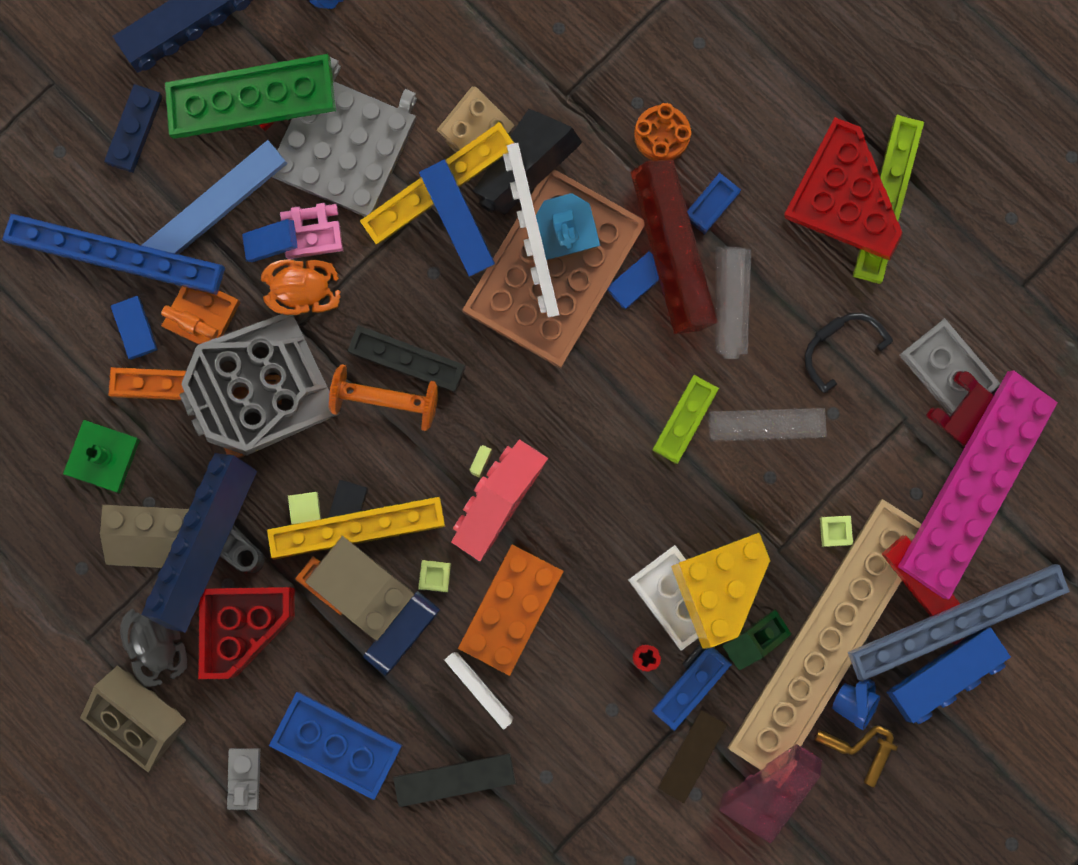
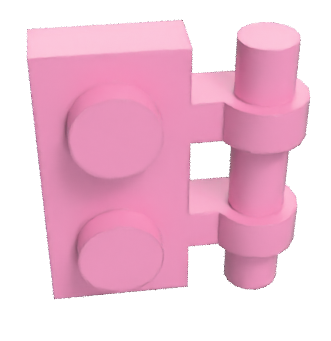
(314, 238)

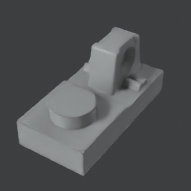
(243, 778)

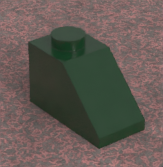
(757, 640)

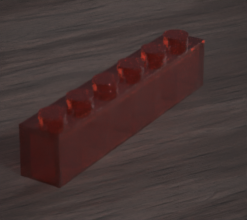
(673, 246)

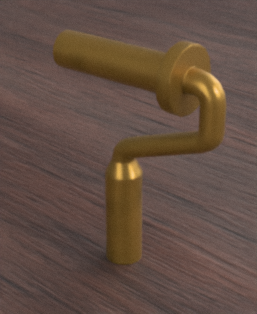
(880, 758)

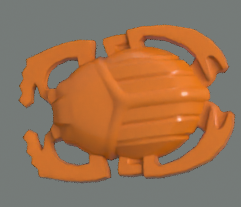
(299, 287)

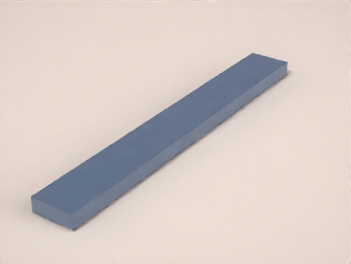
(958, 622)

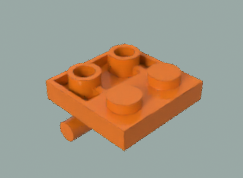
(199, 314)

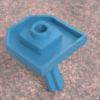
(566, 226)

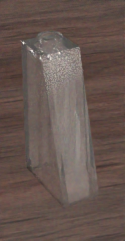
(732, 301)

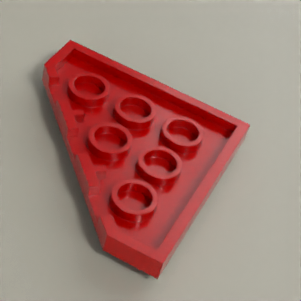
(845, 194)

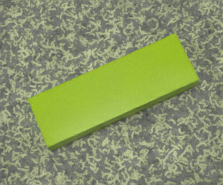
(685, 419)

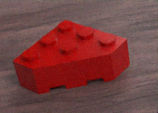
(238, 626)

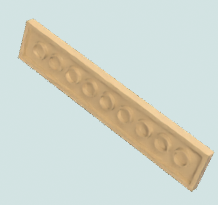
(821, 648)

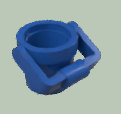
(857, 703)

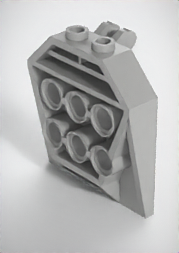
(223, 416)

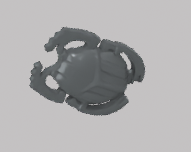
(152, 646)

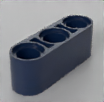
(401, 633)

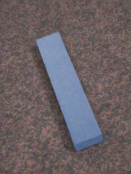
(218, 200)

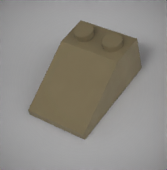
(359, 588)

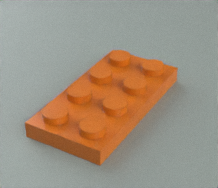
(510, 610)

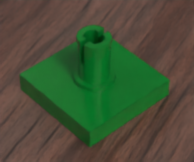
(101, 456)

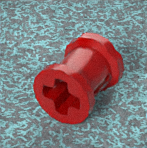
(654, 654)

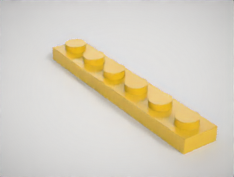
(416, 198)
(356, 527)

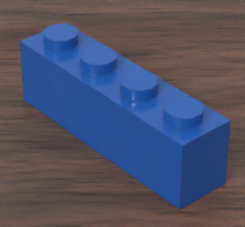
(948, 675)

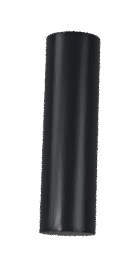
(693, 656)

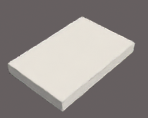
(663, 597)
(479, 689)

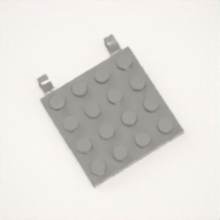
(348, 151)

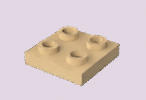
(471, 119)

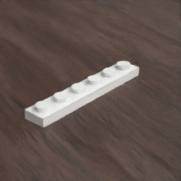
(527, 219)

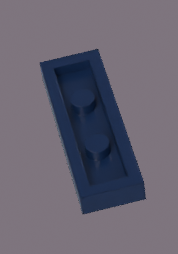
(133, 128)

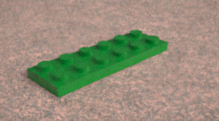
(250, 96)

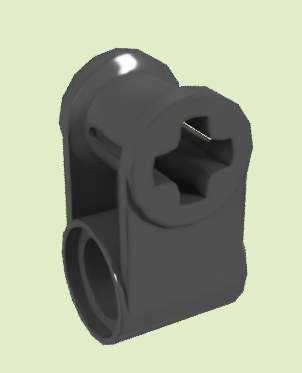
(236, 547)

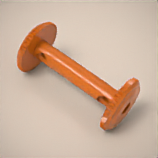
(382, 397)

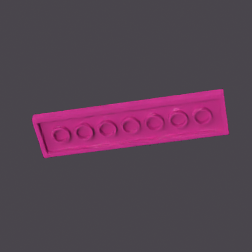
(977, 485)

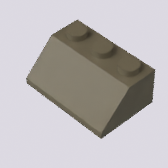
(139, 534)
(132, 718)

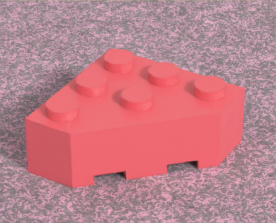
(497, 498)

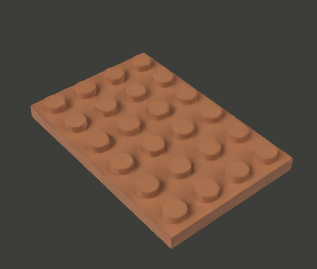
(506, 292)

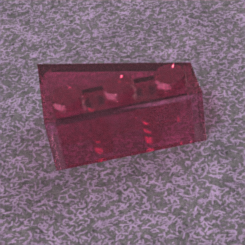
(774, 793)

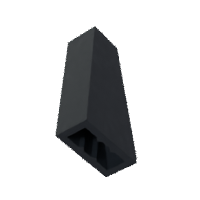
(543, 147)

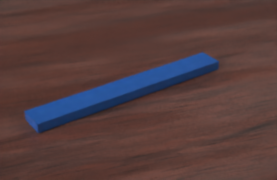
(114, 254)

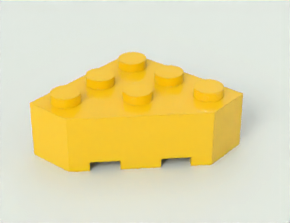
(722, 587)

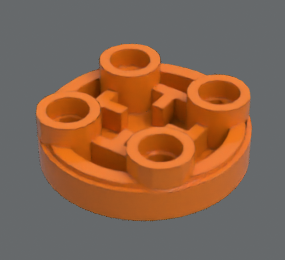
(662, 133)

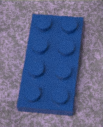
(335, 745)

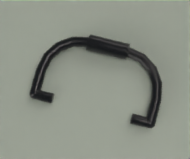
(829, 330)

